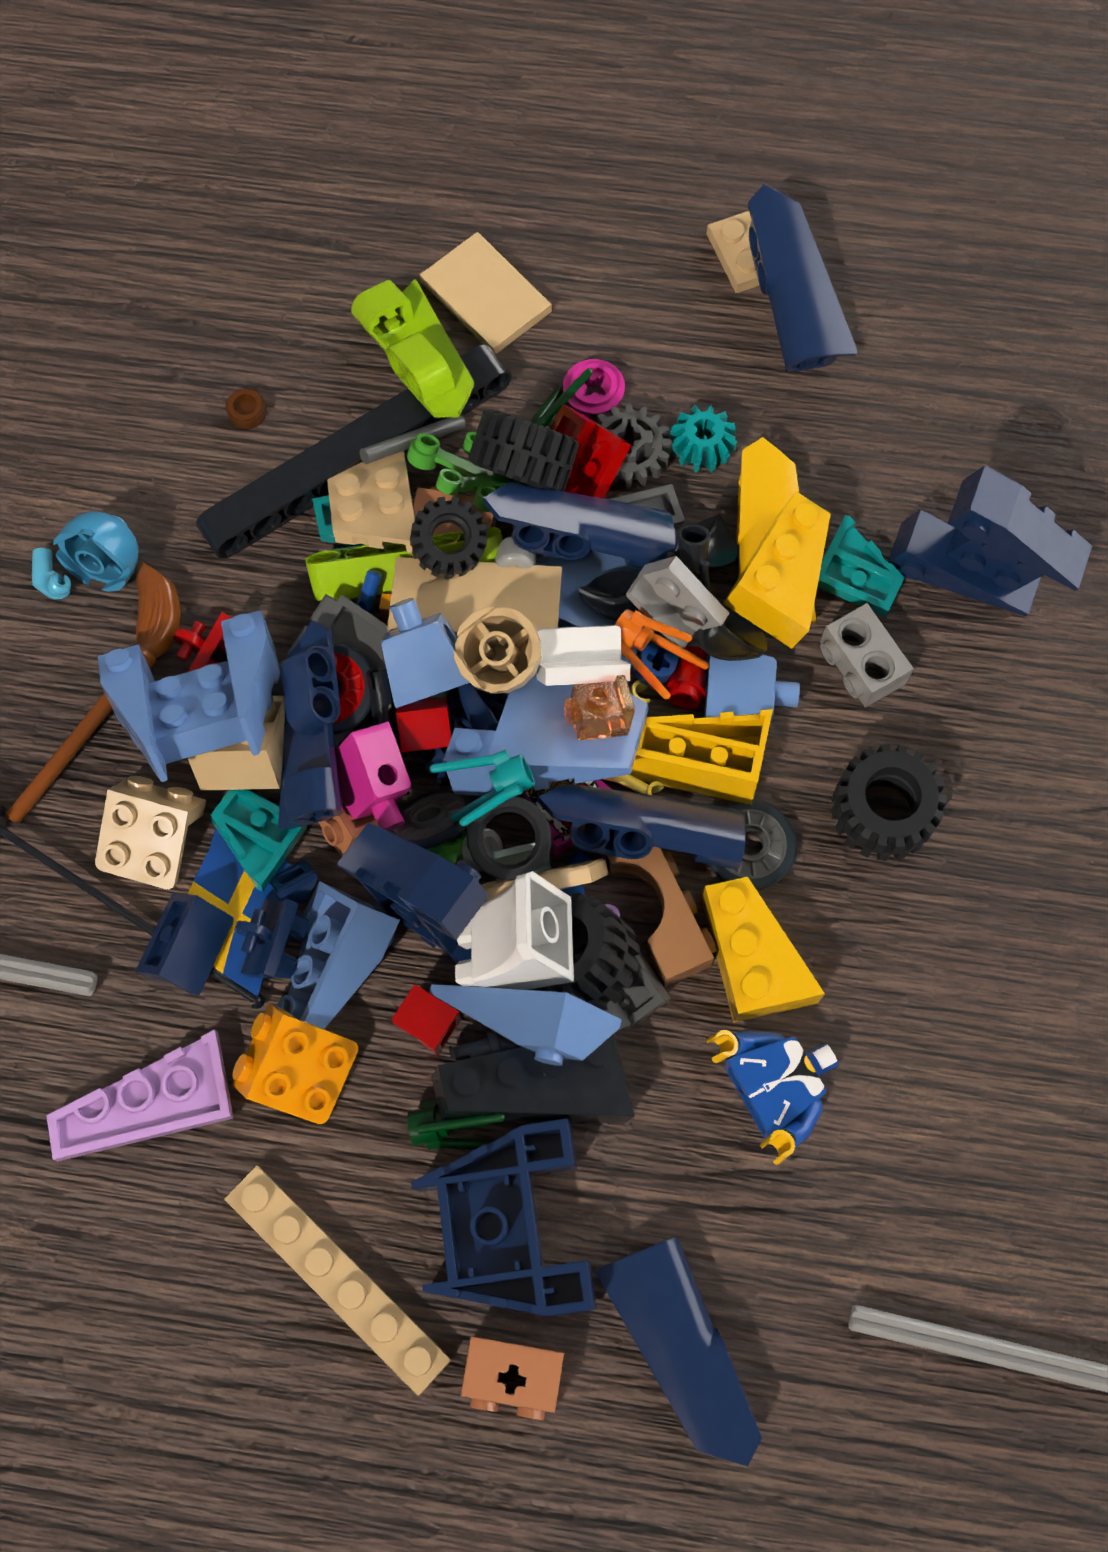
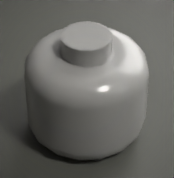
(511, 555)

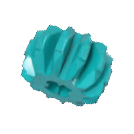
(703, 438)

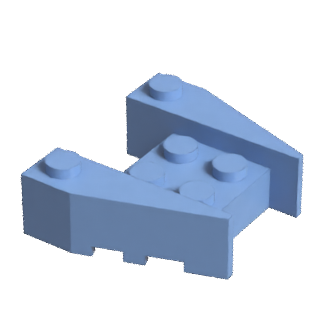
(200, 707)

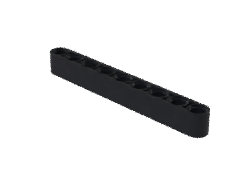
(292, 485)

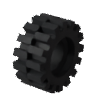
(455, 513)

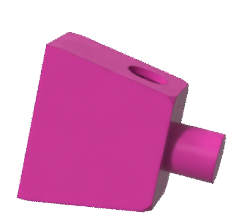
(373, 775)

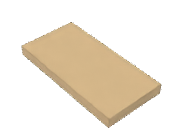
(528, 590)

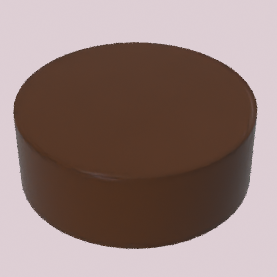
(246, 408)

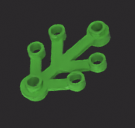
(426, 454)

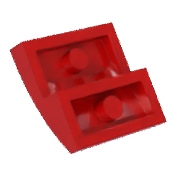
(597, 456)

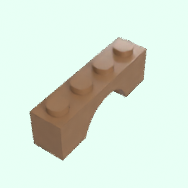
(678, 944)

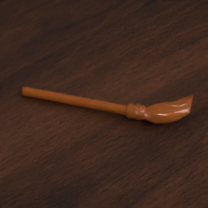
(155, 627)

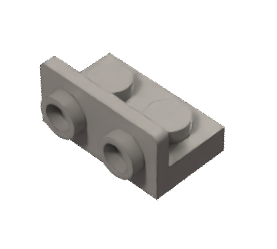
(676, 598)

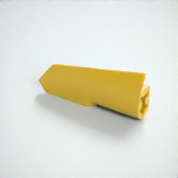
(764, 488)

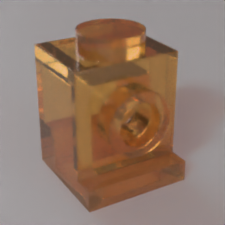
(600, 709)

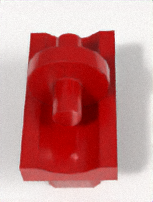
(191, 642)

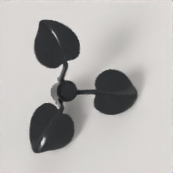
(700, 549)

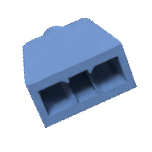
(419, 655)
(746, 687)

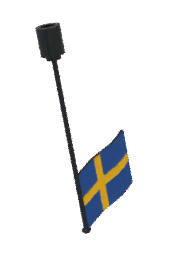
(218, 881)

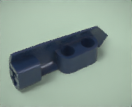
(797, 283)
(573, 523)
(312, 704)
(634, 823)
(683, 1349)

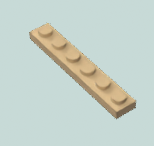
(338, 1280)

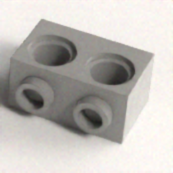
(875, 652)

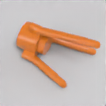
(638, 631)

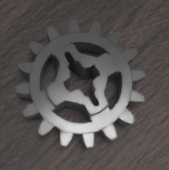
(648, 442)

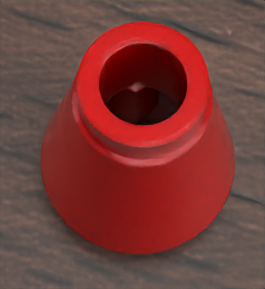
(688, 682)

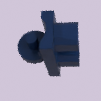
(267, 938)

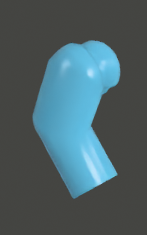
(45, 578)

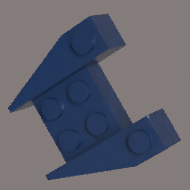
(991, 545)
(416, 887)
(494, 1227)

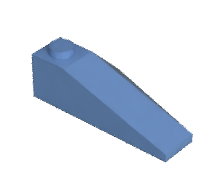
(336, 953)
(542, 1021)

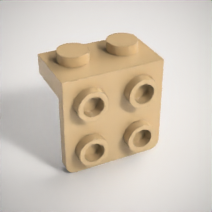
(146, 831)

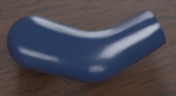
(476, 709)

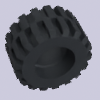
(523, 450)
(907, 776)
(608, 954)

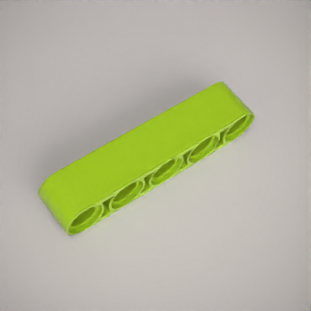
(344, 569)

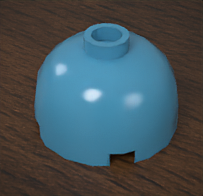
(99, 549)

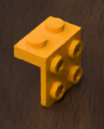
(294, 1065)

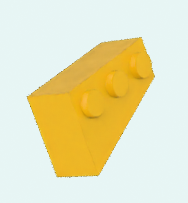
(784, 572)
(754, 954)

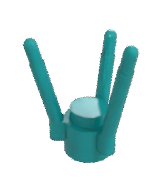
(509, 780)

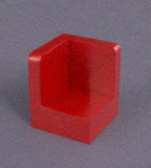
(424, 724)
(427, 1019)

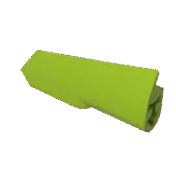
(415, 346)

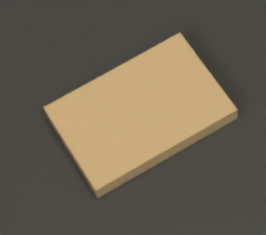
(485, 293)
(560, 877)

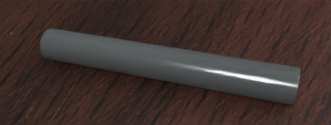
(403, 441)

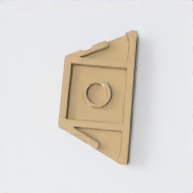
(372, 503)

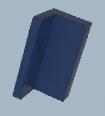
(185, 943)

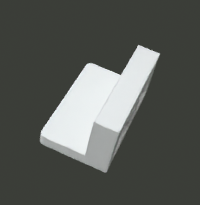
(581, 655)

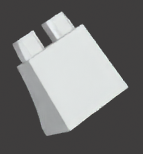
(520, 938)

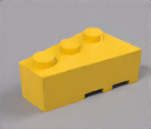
(704, 754)

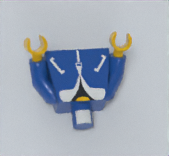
(776, 1083)

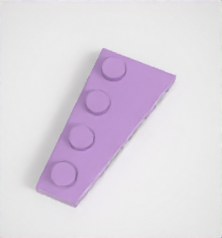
(164, 1098)

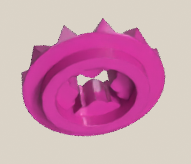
(611, 389)

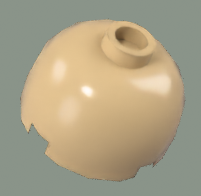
(497, 649)

